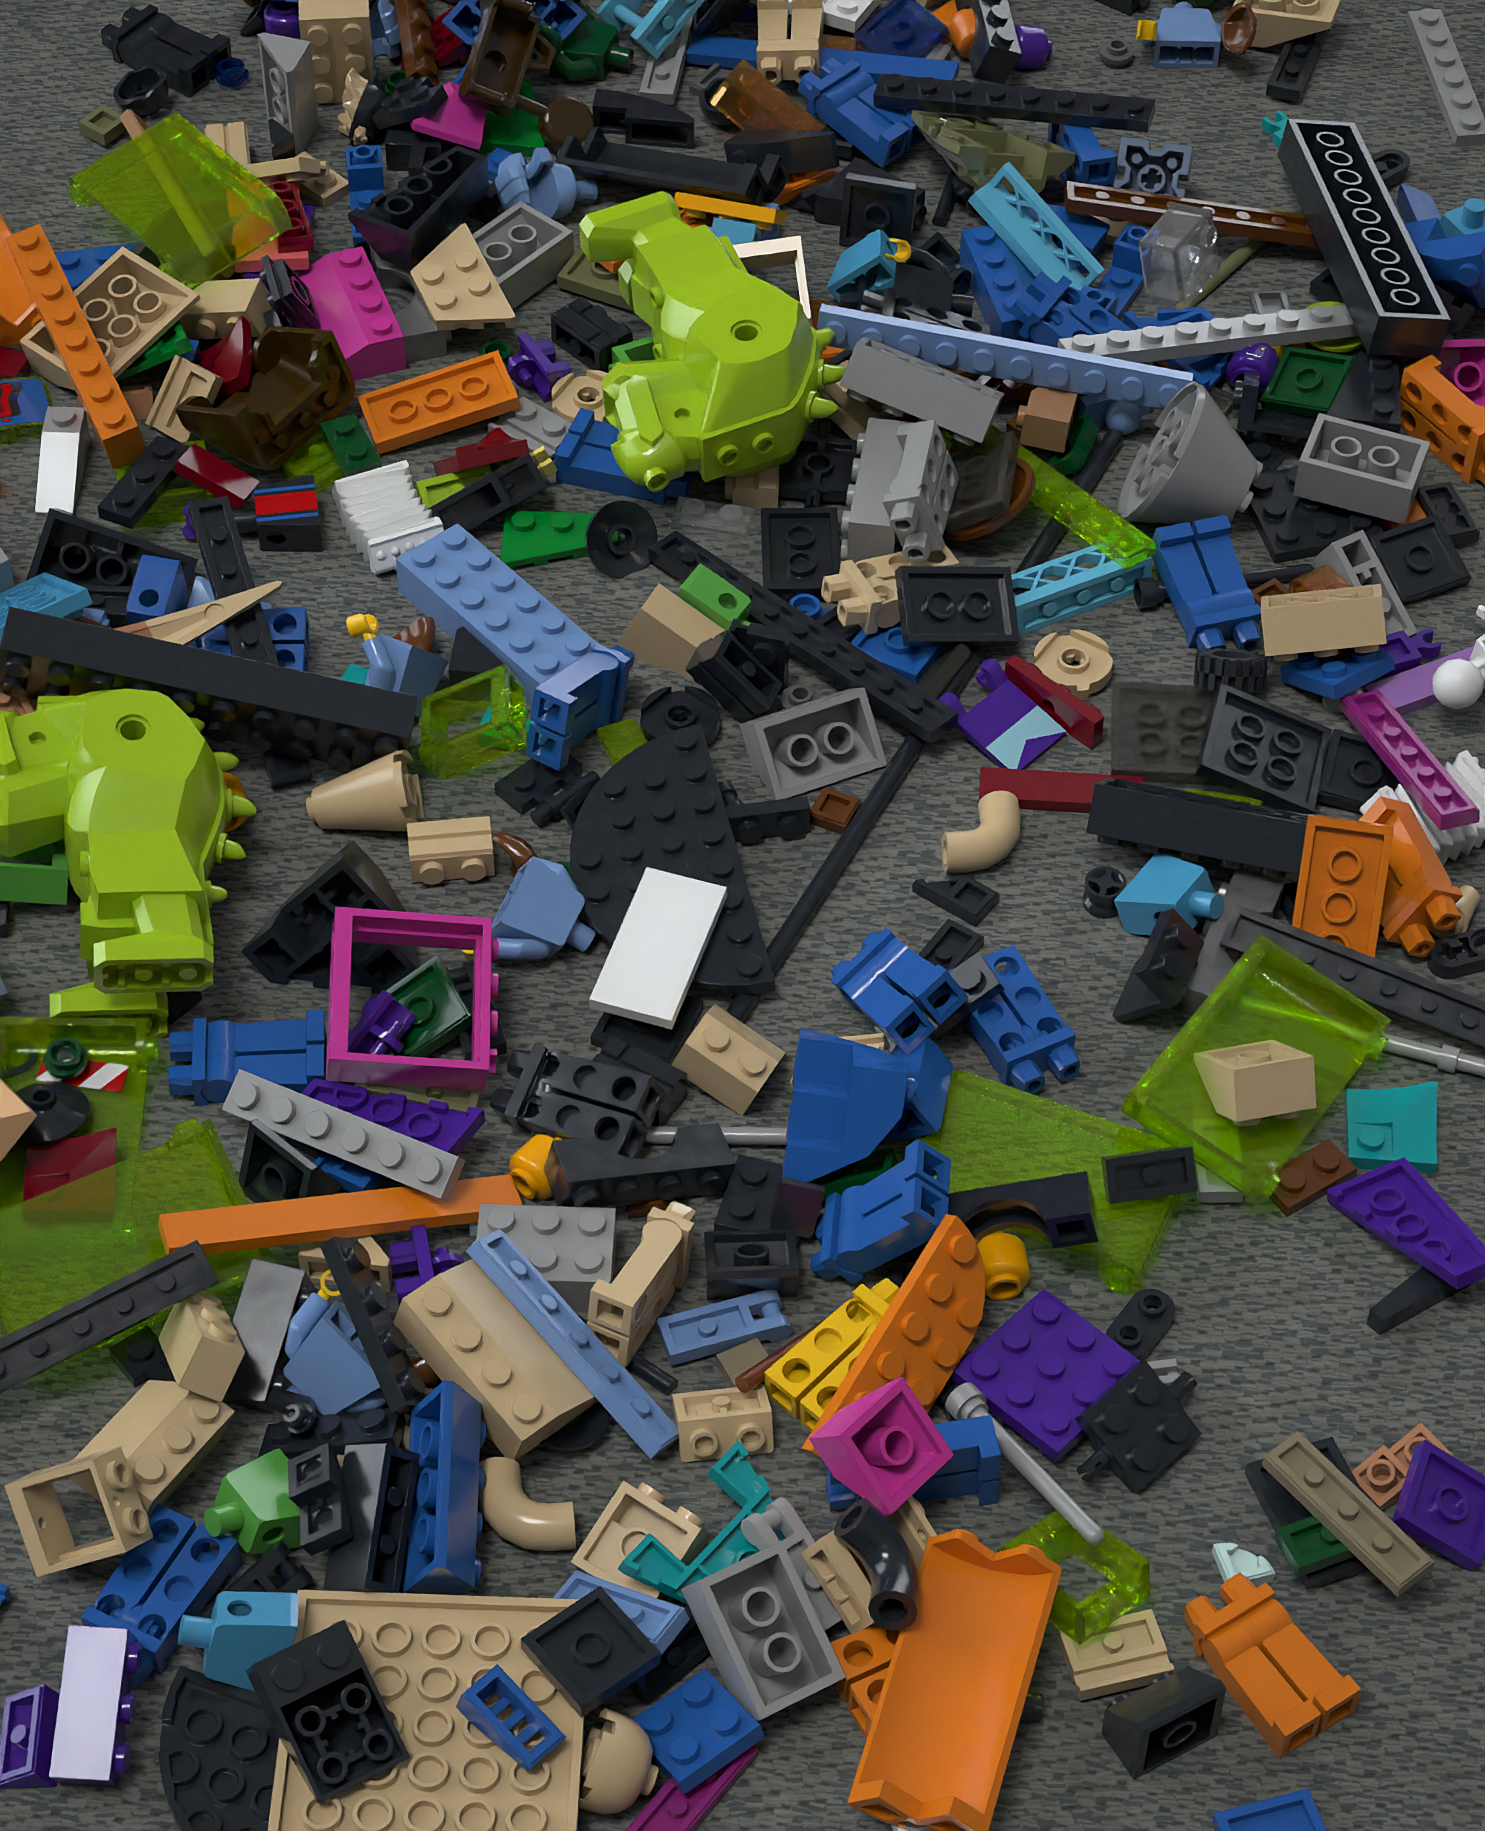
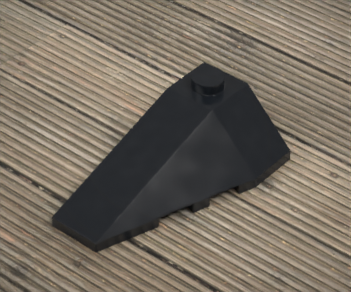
(95, 553)

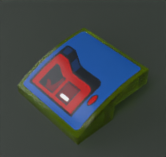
(22, 407)

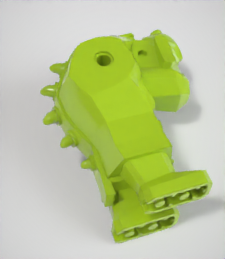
(730, 352)
(140, 832)

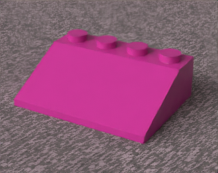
(357, 312)

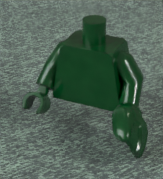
(588, 50)

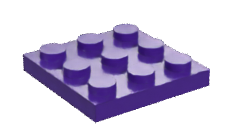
(1044, 1372)

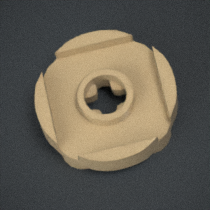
(571, 392)
(1082, 646)

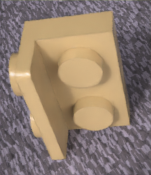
(718, 1418)

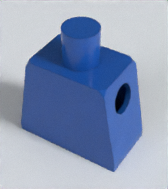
(157, 589)

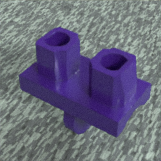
(536, 366)
(381, 1026)
(415, 1255)

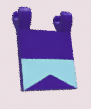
(1006, 722)

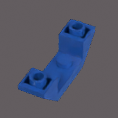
(364, 180)
(1125, 276)

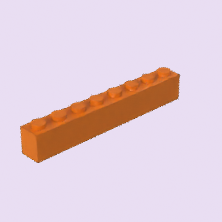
(76, 346)

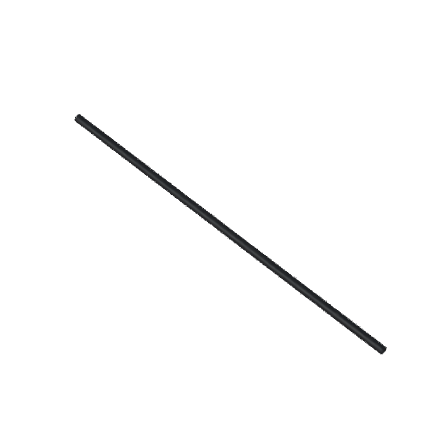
(906, 755)

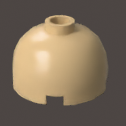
(615, 1765)

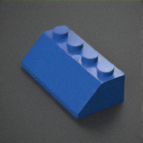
(996, 279)
(445, 1502)

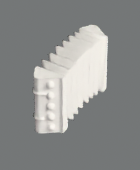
(384, 514)
(1454, 840)

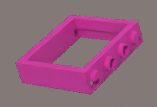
(422, 931)

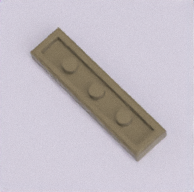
(1348, 1513)

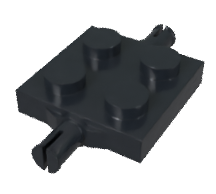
(819, 468)
(1137, 1426)

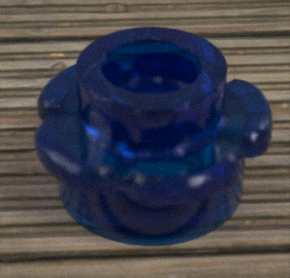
(231, 72)

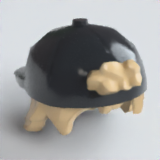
(360, 102)

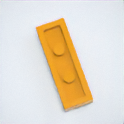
(698, 206)

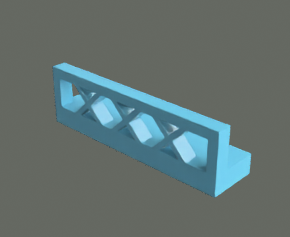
(1029, 238)
(1075, 593)

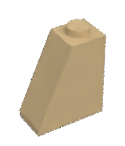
(667, 631)

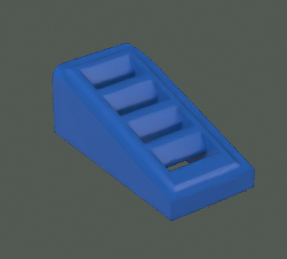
(511, 1695)

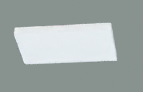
(658, 948)

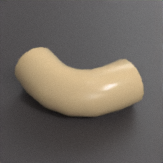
(990, 841)
(519, 1517)

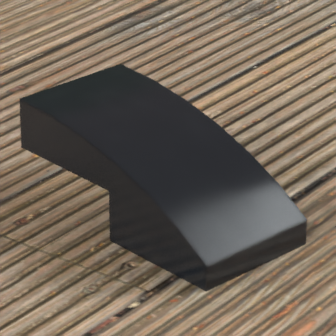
(321, 1495)

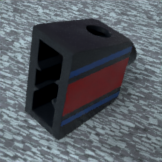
(284, 516)

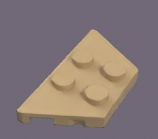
(460, 285)

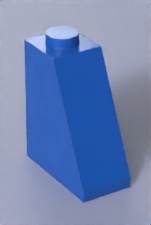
(932, 1082)

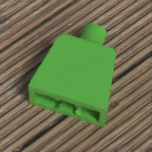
(715, 597)
(256, 1505)

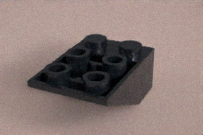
(328, 1711)

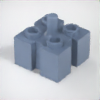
(1153, 170)

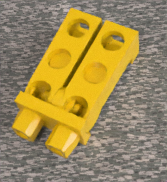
(817, 1365)

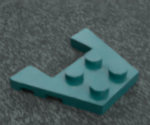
(662, 1570)

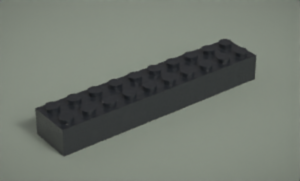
(1363, 239)
(231, 694)

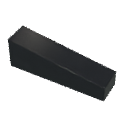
(1409, 1299)

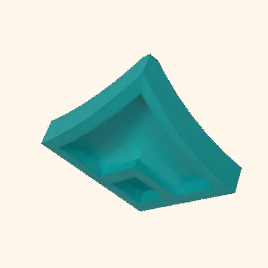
(1391, 1126)

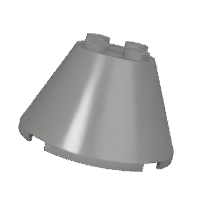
(1191, 467)

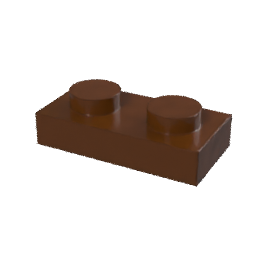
(1310, 1176)

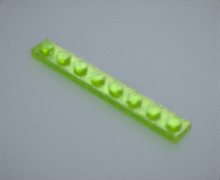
(1080, 510)

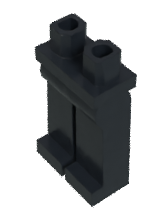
(177, 50)
(918, 311)
(579, 1099)

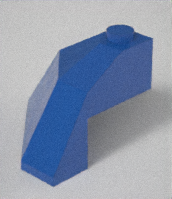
(561, 15)
(1452, 262)
(841, 1103)

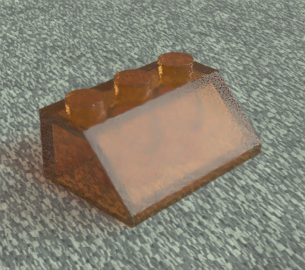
(758, 104)

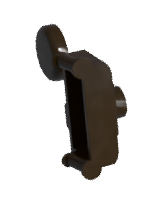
(498, 66)

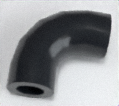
(886, 1560)

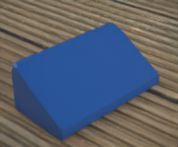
(1416, 204)

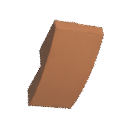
(1385, 1470)

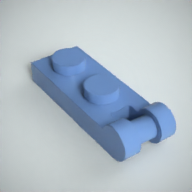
(723, 1326)

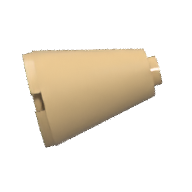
(370, 797)

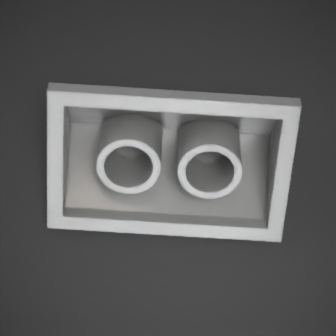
(289, 85)

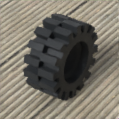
(1231, 667)

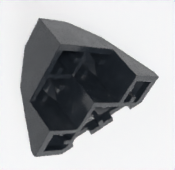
(299, 934)

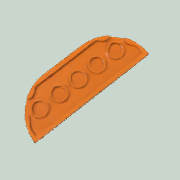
(923, 1326)

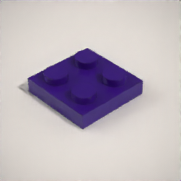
(1444, 1505)

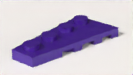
(428, 1123)
(1413, 1219)

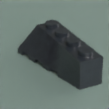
(423, 207)

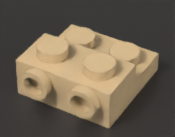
(626, 1523)

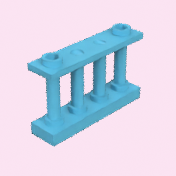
(657, 27)

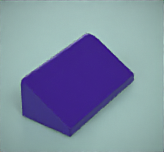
(28, 1738)

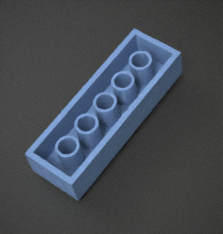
(470, 587)

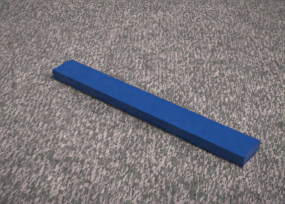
(730, 51)

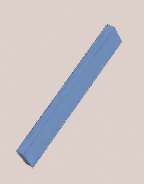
(574, 1343)

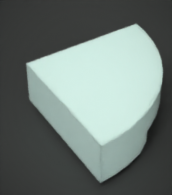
(1235, 1560)

